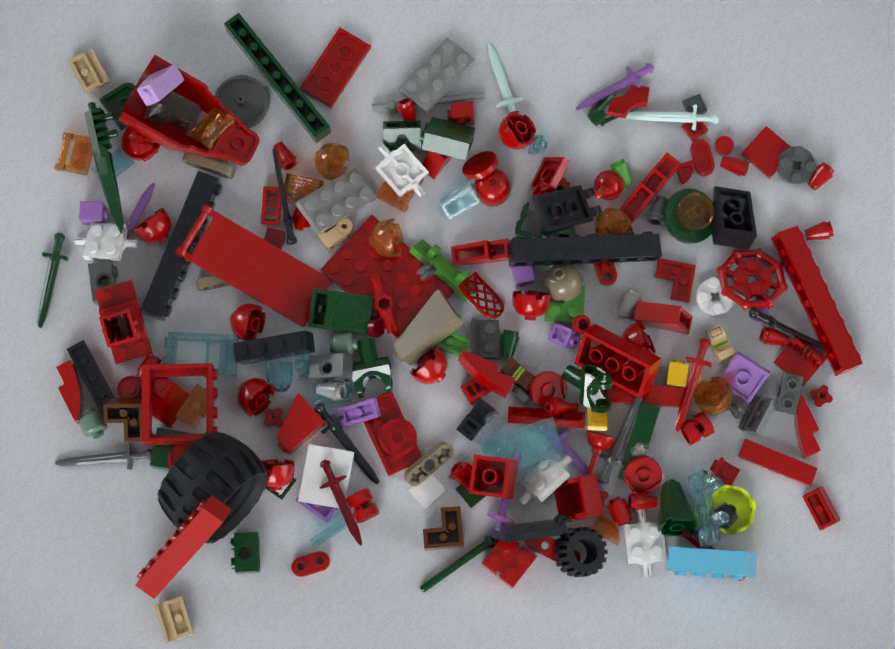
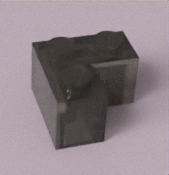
(173, 109)

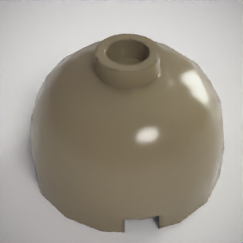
(563, 282)

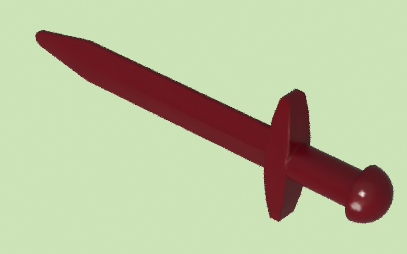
(340, 498)

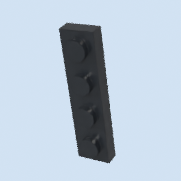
(90, 373)

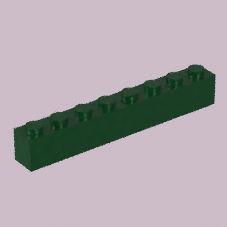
(277, 78)

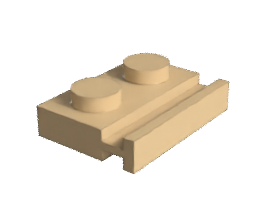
(88, 71)
(174, 619)

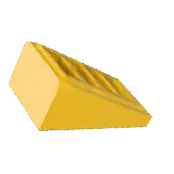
(596, 420)

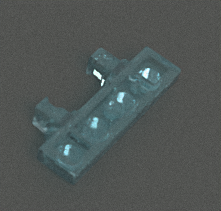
(707, 520)

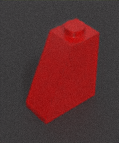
(663, 316)
(298, 425)

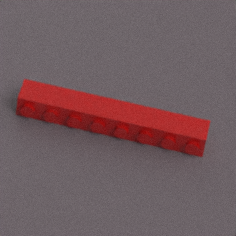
(816, 300)
(182, 546)

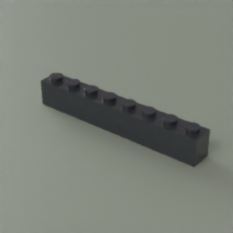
(584, 250)
(172, 267)

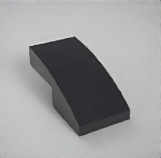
(474, 420)

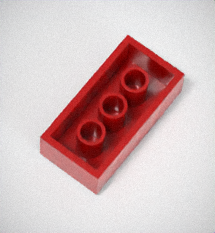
(625, 362)

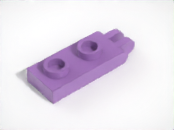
(358, 412)

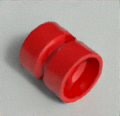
(691, 432)
(360, 499)

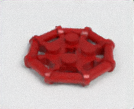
(755, 269)

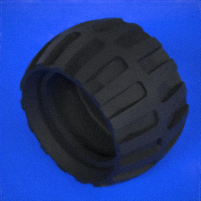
(214, 467)

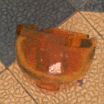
(331, 160)
(612, 221)
(387, 238)
(714, 396)

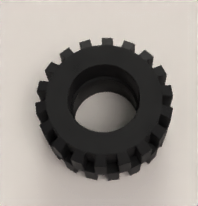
(594, 549)

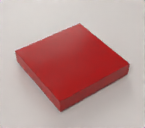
(764, 151)

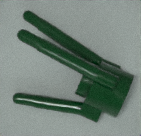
(597, 114)

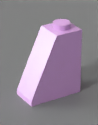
(159, 84)

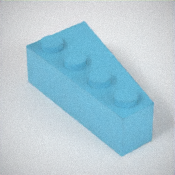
(713, 562)

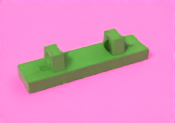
(443, 268)

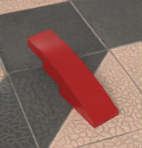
(650, 186)
(658, 396)

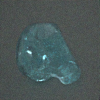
(538, 146)

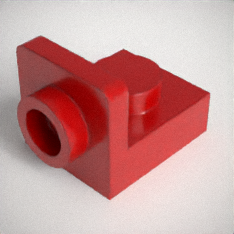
(724, 471)
(462, 473)

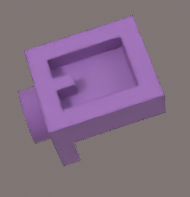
(564, 336)

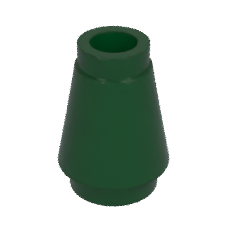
(509, 342)

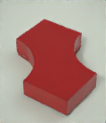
(623, 104)

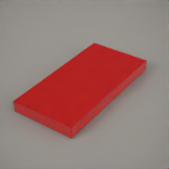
(335, 67)
(389, 409)

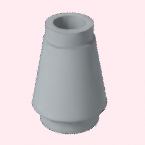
(629, 303)
(332, 390)

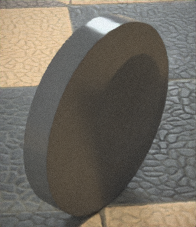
(244, 98)

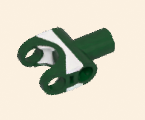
(371, 367)
(590, 383)

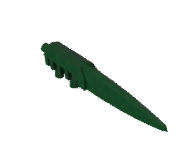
(100, 143)

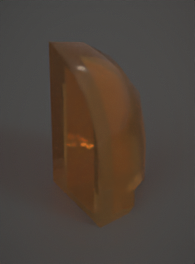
(607, 529)

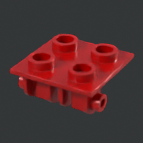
(800, 359)

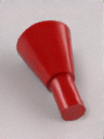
(555, 406)

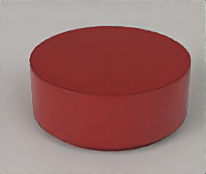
(724, 145)

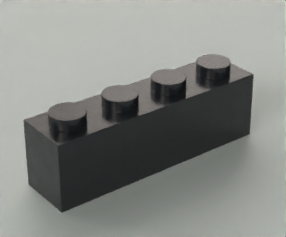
(274, 347)

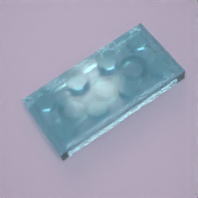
(533, 441)

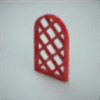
(490, 291)

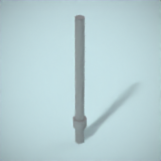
(390, 105)

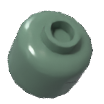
(343, 343)
(92, 423)

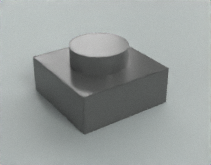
(697, 99)

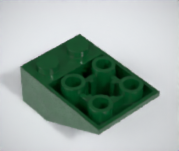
(340, 311)

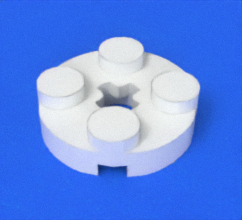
(704, 298)

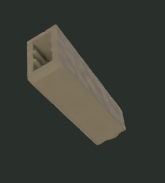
(427, 329)

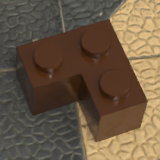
(127, 412)
(448, 535)

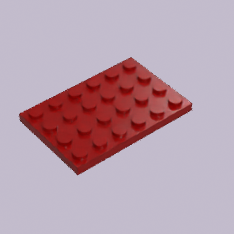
(359, 262)

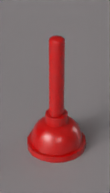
(608, 185)
(598, 443)

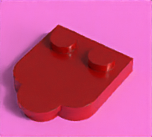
(549, 175)

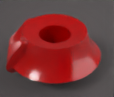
(137, 145)

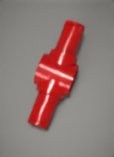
(388, 313)

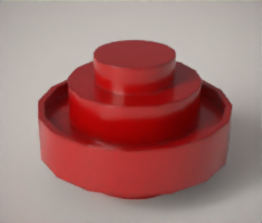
(130, 387)

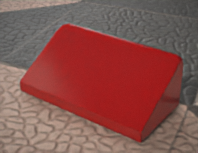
(821, 508)

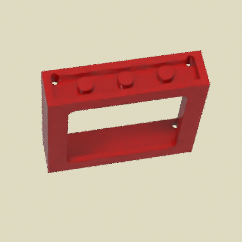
(150, 372)

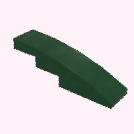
(641, 431)

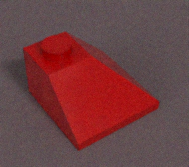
(167, 400)

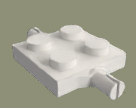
(401, 170)
(105, 242)
(544, 479)
(644, 543)

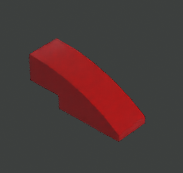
(480, 252)
(486, 373)
(71, 389)
(805, 428)

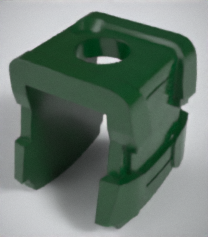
(518, 232)

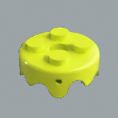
(743, 504)

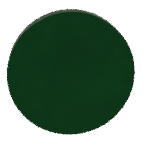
(675, 227)

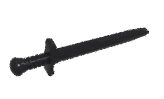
(291, 239)
(772, 322)
(342, 437)

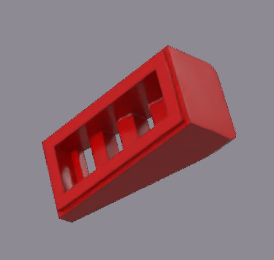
(264, 204)
(471, 399)

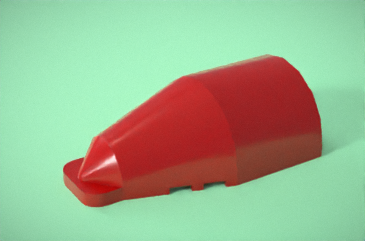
(234, 144)

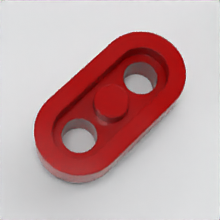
(606, 268)
(311, 566)

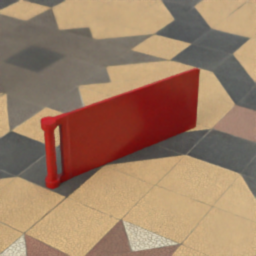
(254, 266)

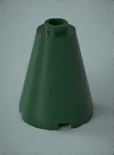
(674, 510)

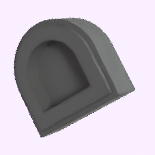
(520, 396)

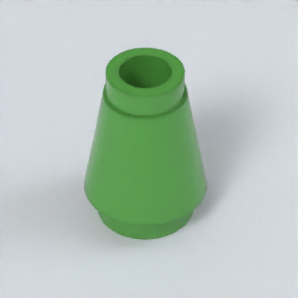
(622, 169)

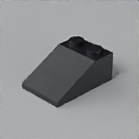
(733, 218)

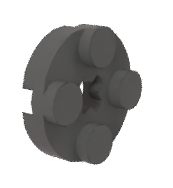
(806, 167)

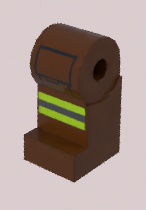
(521, 376)

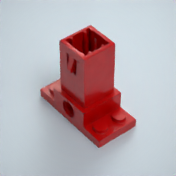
(123, 322)

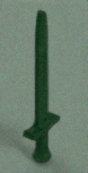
(50, 277)

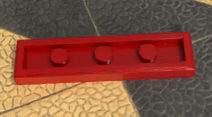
(527, 415)
(777, 462)

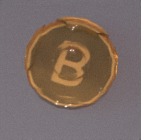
(695, 211)

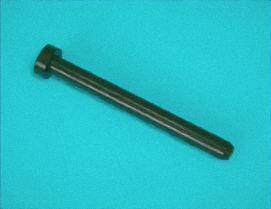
(458, 563)

